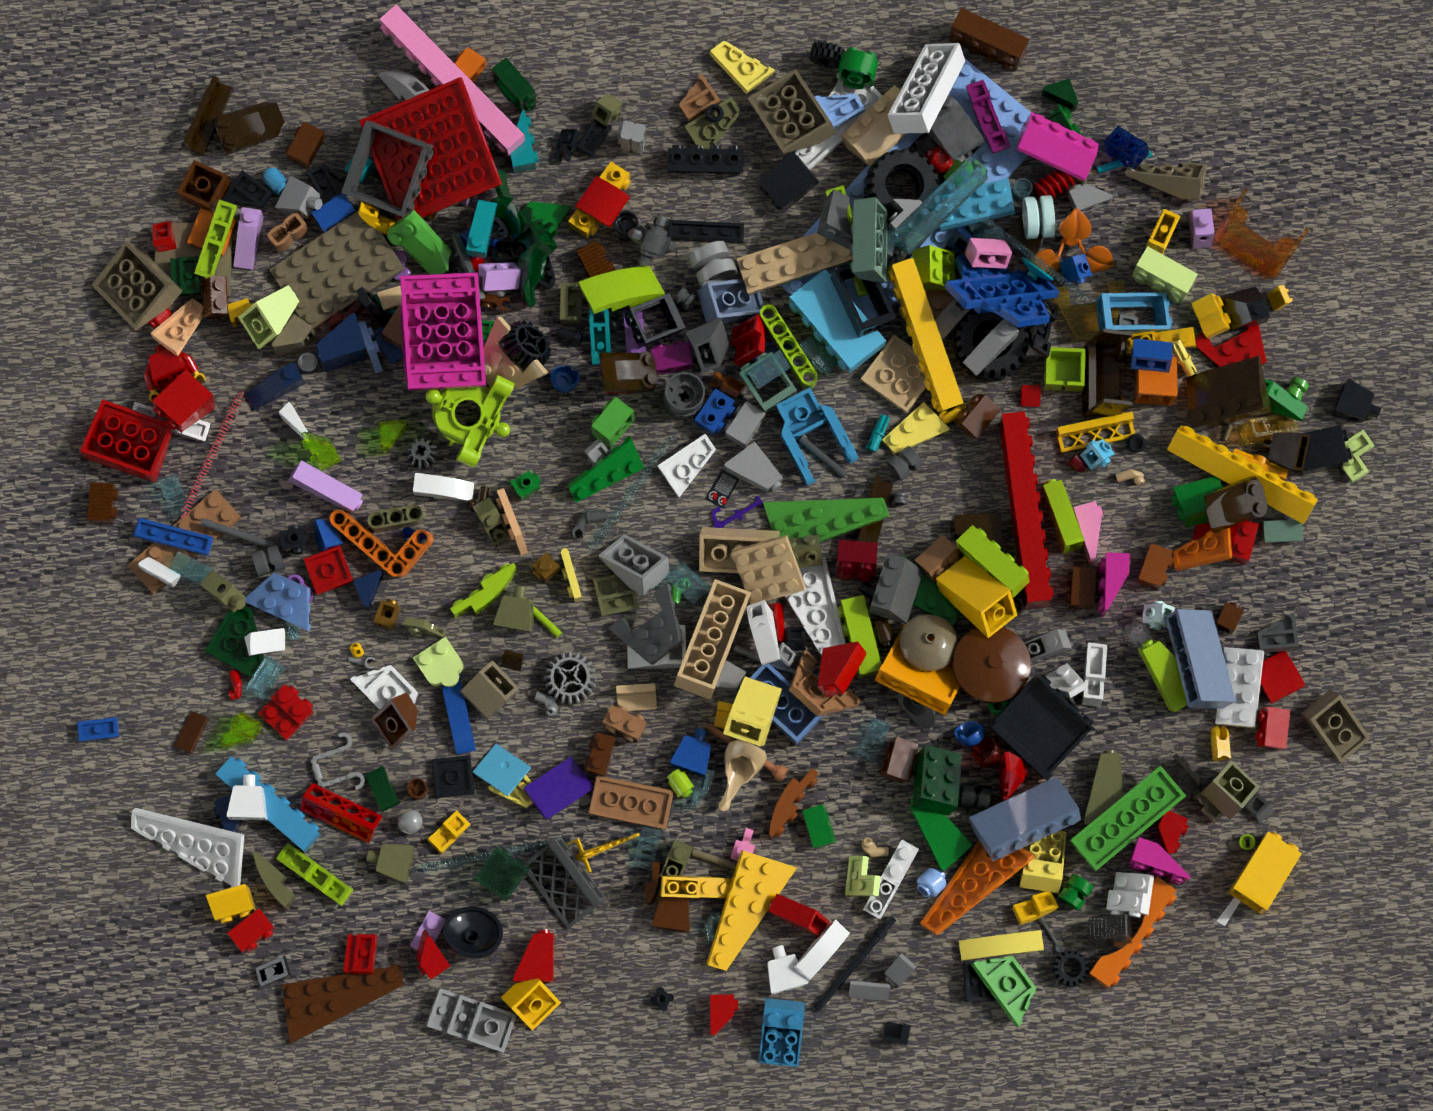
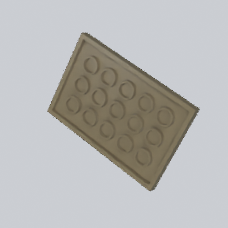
(336, 266)

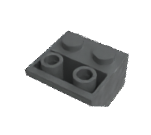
(709, 344)

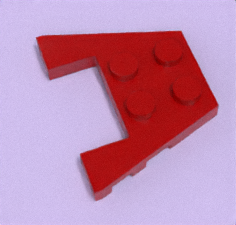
(1239, 348)

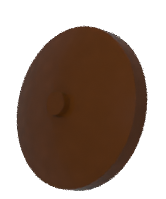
(992, 666)

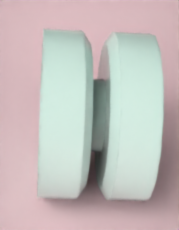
(1037, 216)

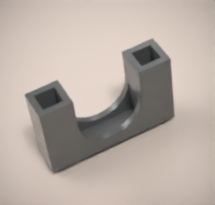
(835, 224)

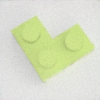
(1358, 445)
(858, 881)

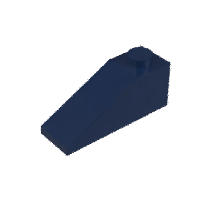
(275, 386)

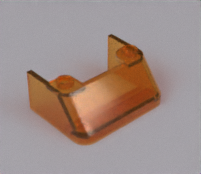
(1252, 248)

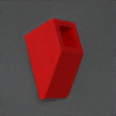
(1170, 829)

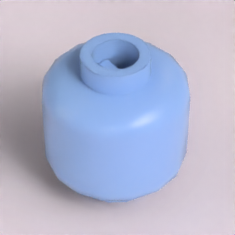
(931, 882)

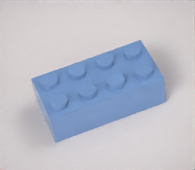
(791, 714)

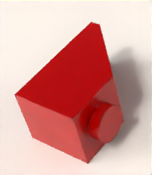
(430, 957)
(721, 1011)

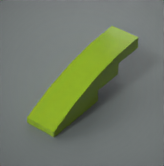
(215, 239)
(314, 874)

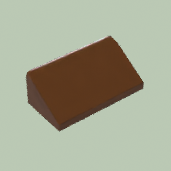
(191, 732)

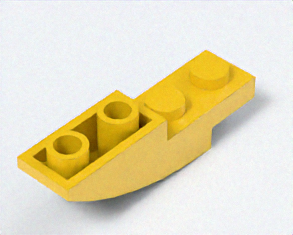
(1185, 335)
(695, 886)

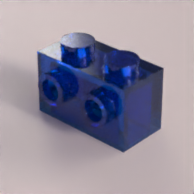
(1126, 147)

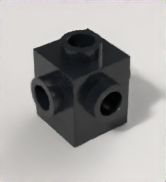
(291, 546)

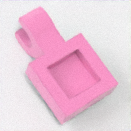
(743, 845)

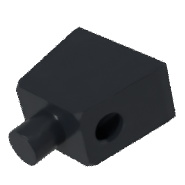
(1355, 403)

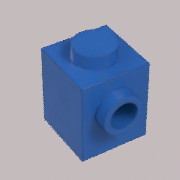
(1076, 269)

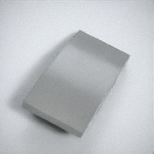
(471, 1020)

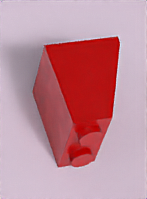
(183, 402)

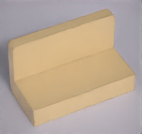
(637, 697)

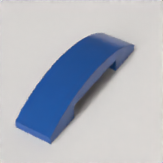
(459, 718)

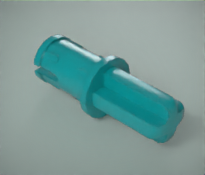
(878, 433)

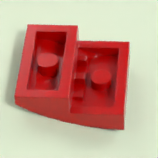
(602, 201)
(748, 340)
(1280, 677)

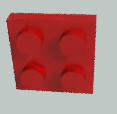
(328, 570)

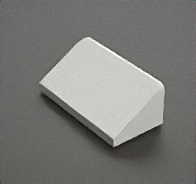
(159, 571)
(265, 641)

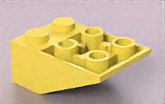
(752, 711)
(1046, 869)

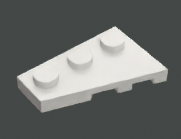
(684, 465)

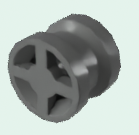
(685, 299)

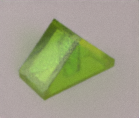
(390, 433)

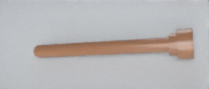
(778, 772)

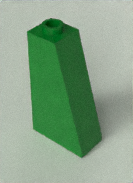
(941, 836)

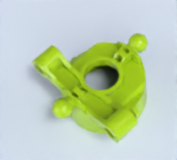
(471, 437)

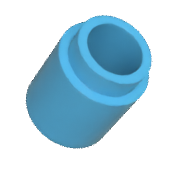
(274, 180)

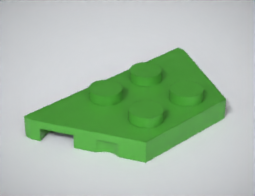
(1007, 984)

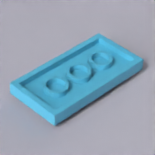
(990, 198)

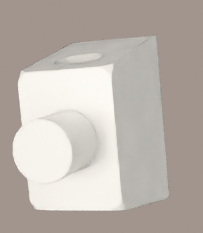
(247, 801)
(782, 972)

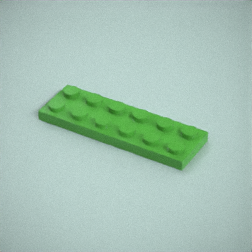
(1127, 818)

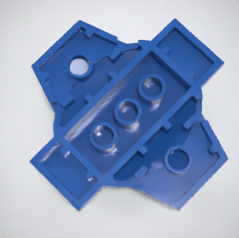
(1003, 292)

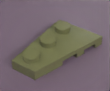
(707, 133)

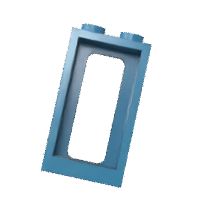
(1157, 301)

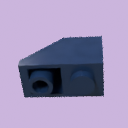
(221, 812)

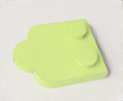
(440, 664)

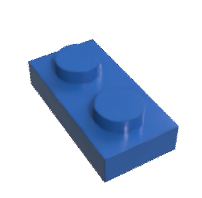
(98, 729)

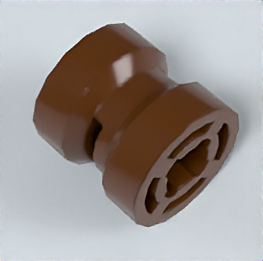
(415, 786)

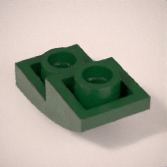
(382, 789)

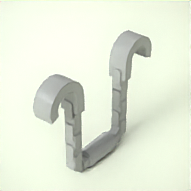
(317, 772)

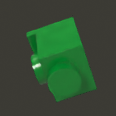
(525, 491)

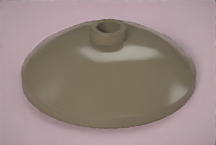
(928, 654)

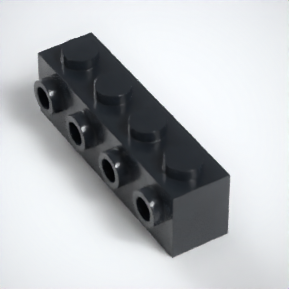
(705, 160)

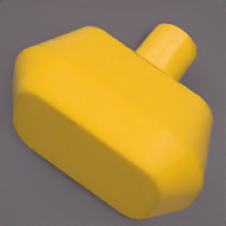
(356, 650)

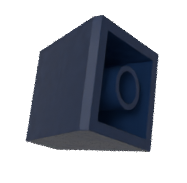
(342, 346)

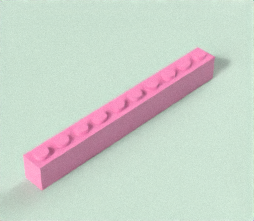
(443, 70)

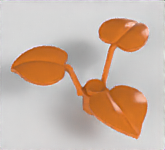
(1073, 229)

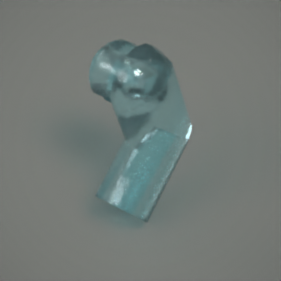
(293, 630)
(709, 925)

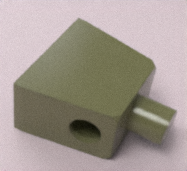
(230, 598)
(516, 611)
(393, 861)

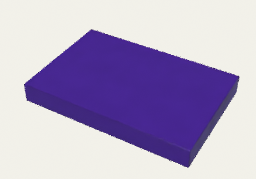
(558, 788)

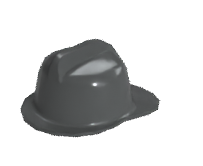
(918, 713)

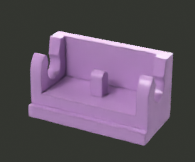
(499, 276)

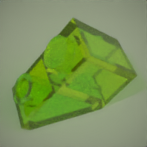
(322, 449)
(243, 731)

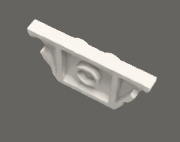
(383, 685)

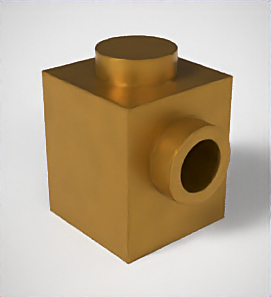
(545, 568)

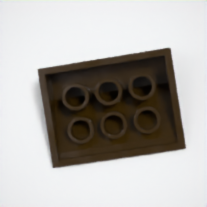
(1227, 394)

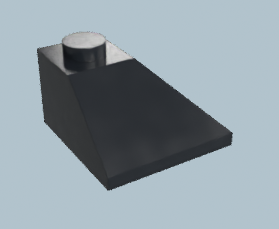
(1245, 308)

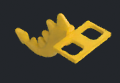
(586, 854)

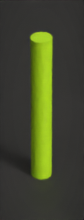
(546, 622)

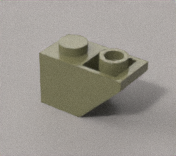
(491, 521)
(677, 859)

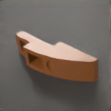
(785, 807)

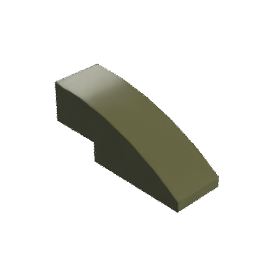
(274, 881)

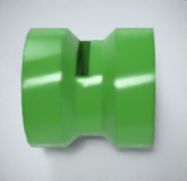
(1297, 387)

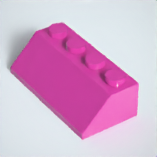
(1057, 146)

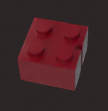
(856, 560)

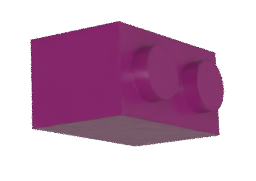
(672, 357)

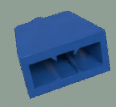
(693, 754)

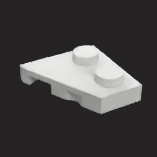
(1066, 681)

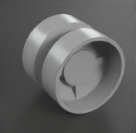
(712, 263)

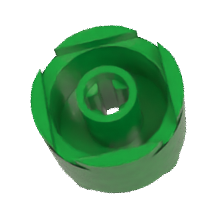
(857, 68)

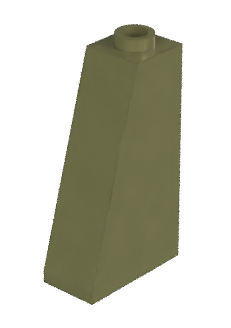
(1105, 787)

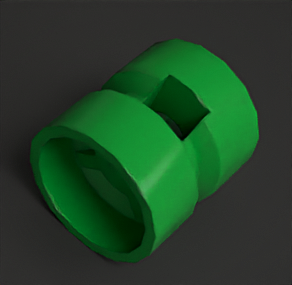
(1075, 892)

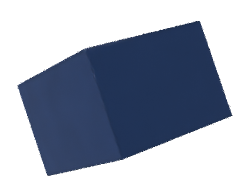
(368, 586)

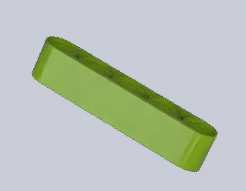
(787, 338)

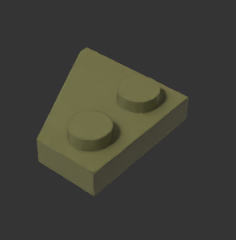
(418, 627)

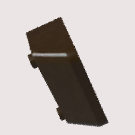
(1101, 382)

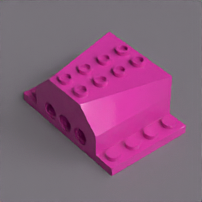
(442, 331)

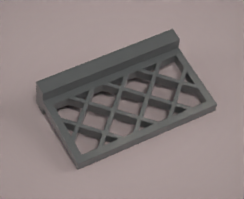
(578, 875)

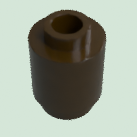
(883, 633)

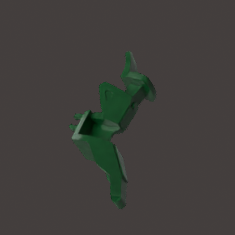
(532, 234)

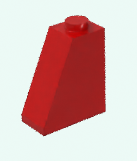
(839, 667)
(798, 915)
(537, 959)

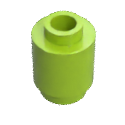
(680, 784)

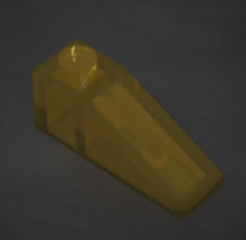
(1262, 428)

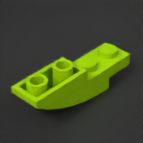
(493, 587)

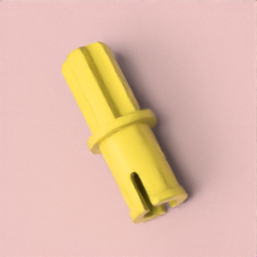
(1183, 358)

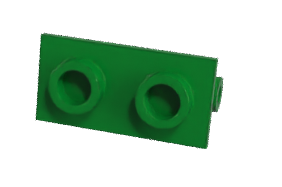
(1063, 118)

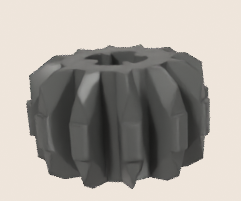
(428, 449)

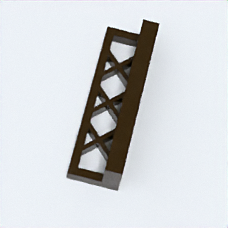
(212, 105)
(879, 490)

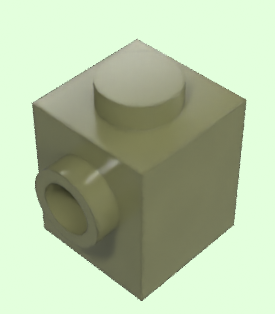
(607, 109)

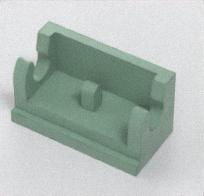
(1281, 531)

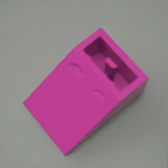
(1113, 571)
(1154, 859)

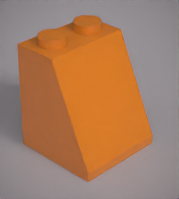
(1156, 386)

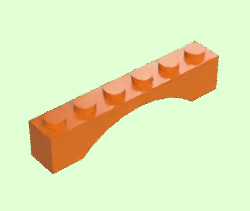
(1109, 966)

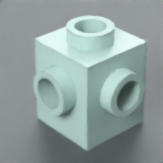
(1155, 614)

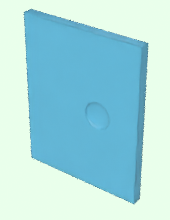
(501, 770)

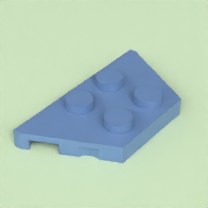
(283, 599)

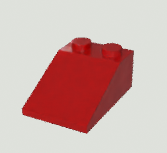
(1242, 539)

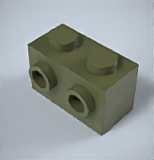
(807, 550)

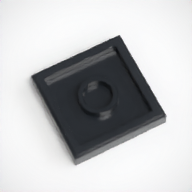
(453, 777)

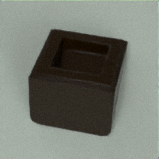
(512, 660)

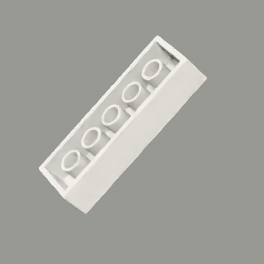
(926, 88)

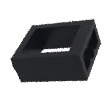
(671, 315)

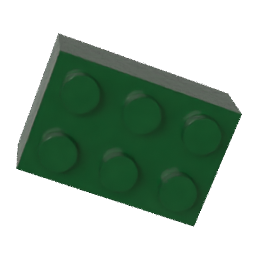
(937, 780)

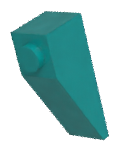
(481, 229)
(599, 334)

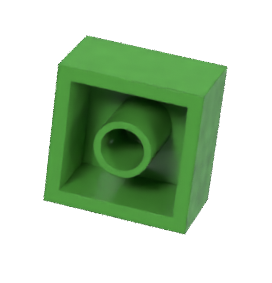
(612, 422)

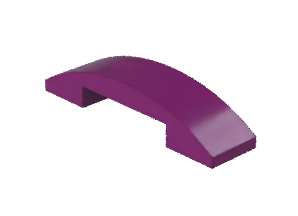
(987, 117)

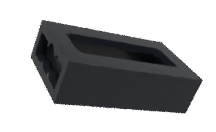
(877, 296)

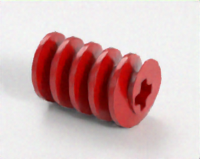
(1052, 183)

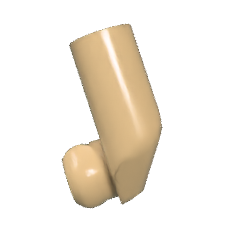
(1132, 474)
(872, 850)

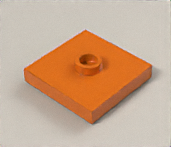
(201, 230)

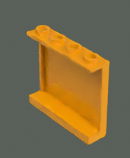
(928, 688)

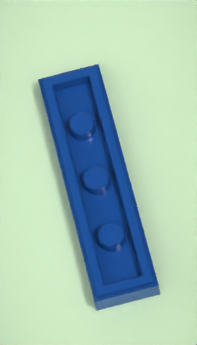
(173, 537)

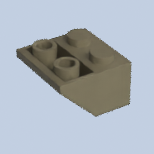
(294, 338)
(489, 690)

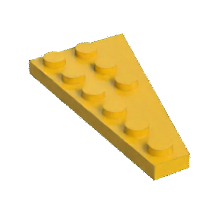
(747, 901)

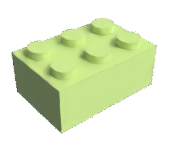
(1164, 275)

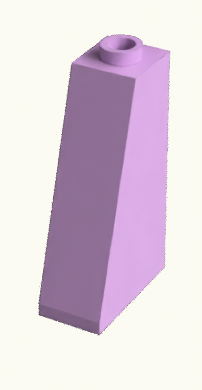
(325, 487)

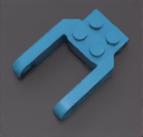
(803, 415)

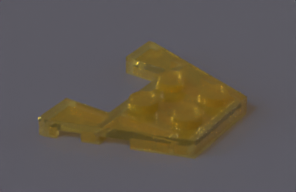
(1083, 318)

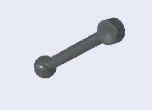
(1059, 948)

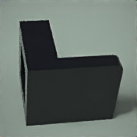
(897, 1033)

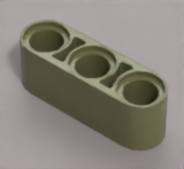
(386, 515)

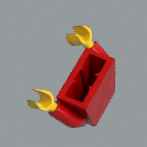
(166, 367)

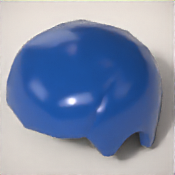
(564, 379)
(970, 733)

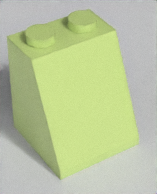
(269, 315)

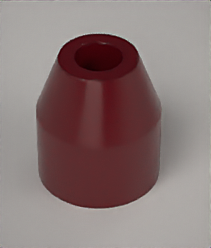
(1077, 463)

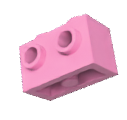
(988, 253)

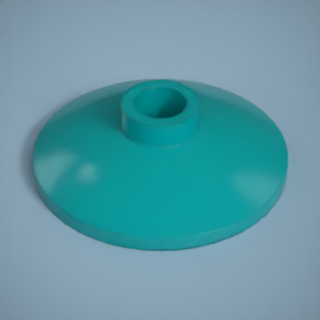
(1035, 271)

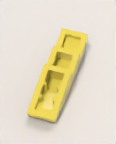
(1001, 945)

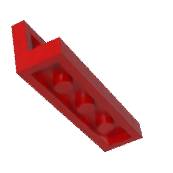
(338, 815)

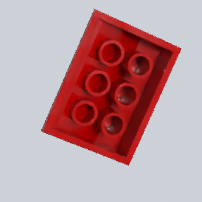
(127, 441)

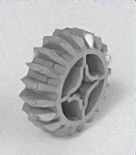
(575, 670)

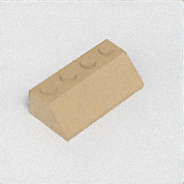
(872, 132)
(718, 544)

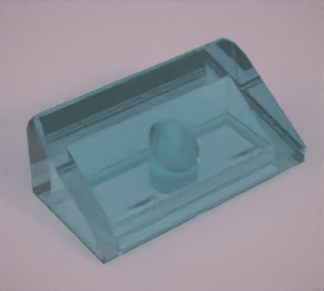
(768, 369)
(265, 677)

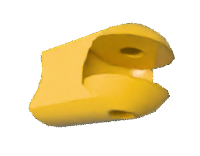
(1220, 747)

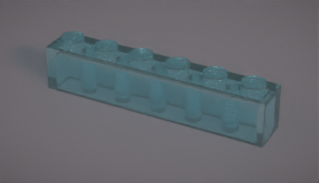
(940, 205)

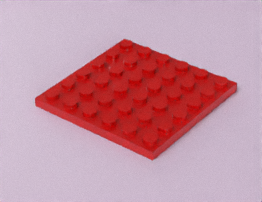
(460, 158)

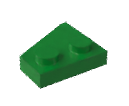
(549, 213)

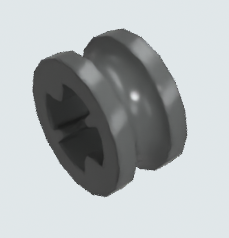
(899, 499)

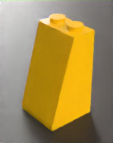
(977, 596)
(1265, 872)

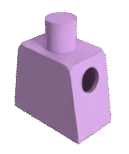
(1201, 225)

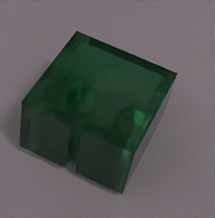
(502, 873)

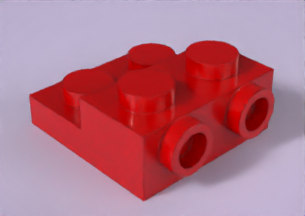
(287, 711)

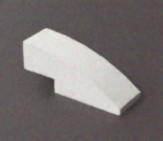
(442, 487)
(1094, 674)
(821, 949)

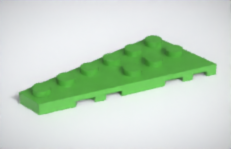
(824, 517)

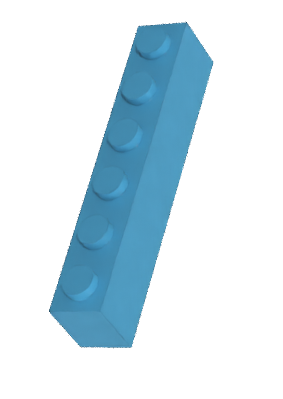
(285, 819)

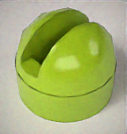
(1243, 843)

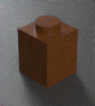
(1229, 617)

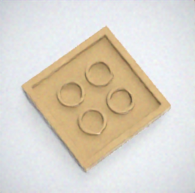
(896, 375)
(768, 569)

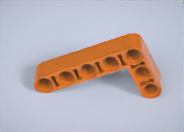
(378, 546)

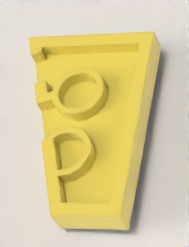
(741, 68)
(915, 429)

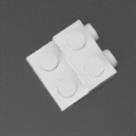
(1130, 894)

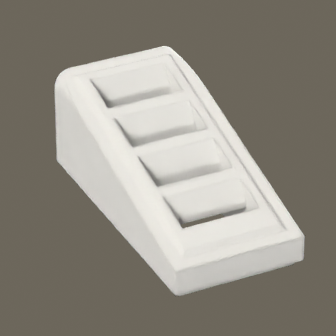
(290, 416)

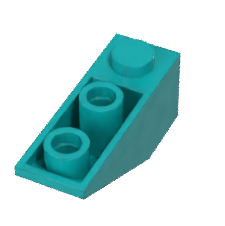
(524, 157)

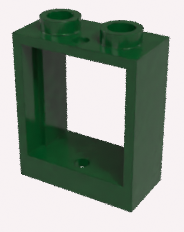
(514, 85)

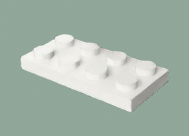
(1245, 677)

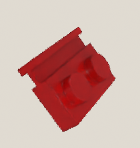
(360, 954)

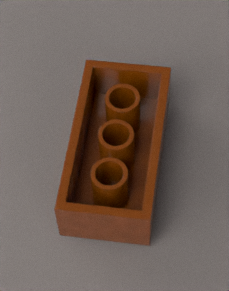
(988, 39)

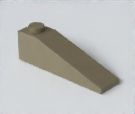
(1182, 182)

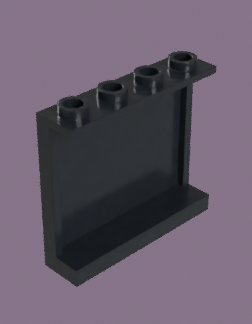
(1041, 726)

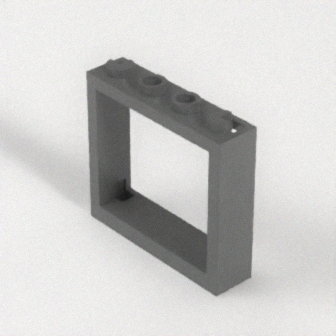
(359, 161)

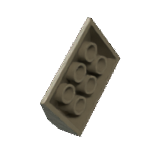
(792, 113)
(136, 286)

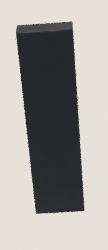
(706, 231)

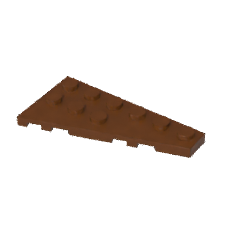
(324, 1000)

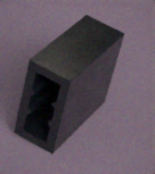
(788, 182)
(1327, 450)

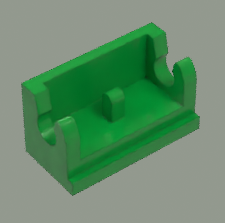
(819, 826)

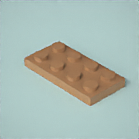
(631, 802)

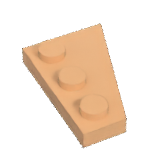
(179, 327)
(509, 518)

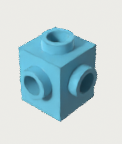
(1097, 454)

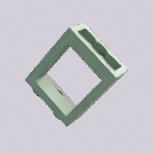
(781, 396)

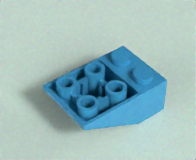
(781, 1032)

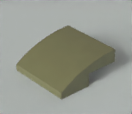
(614, 595)

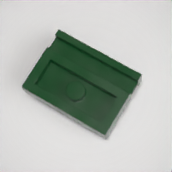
(183, 275)

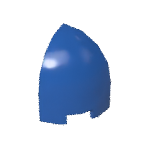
(326, 535)

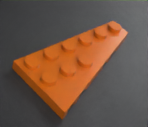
(971, 884)

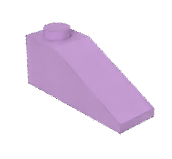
(247, 238)

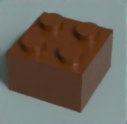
(203, 186)

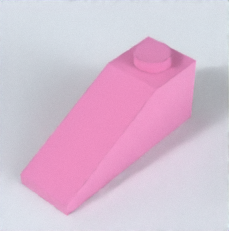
(1089, 521)

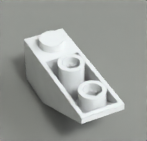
(763, 631)

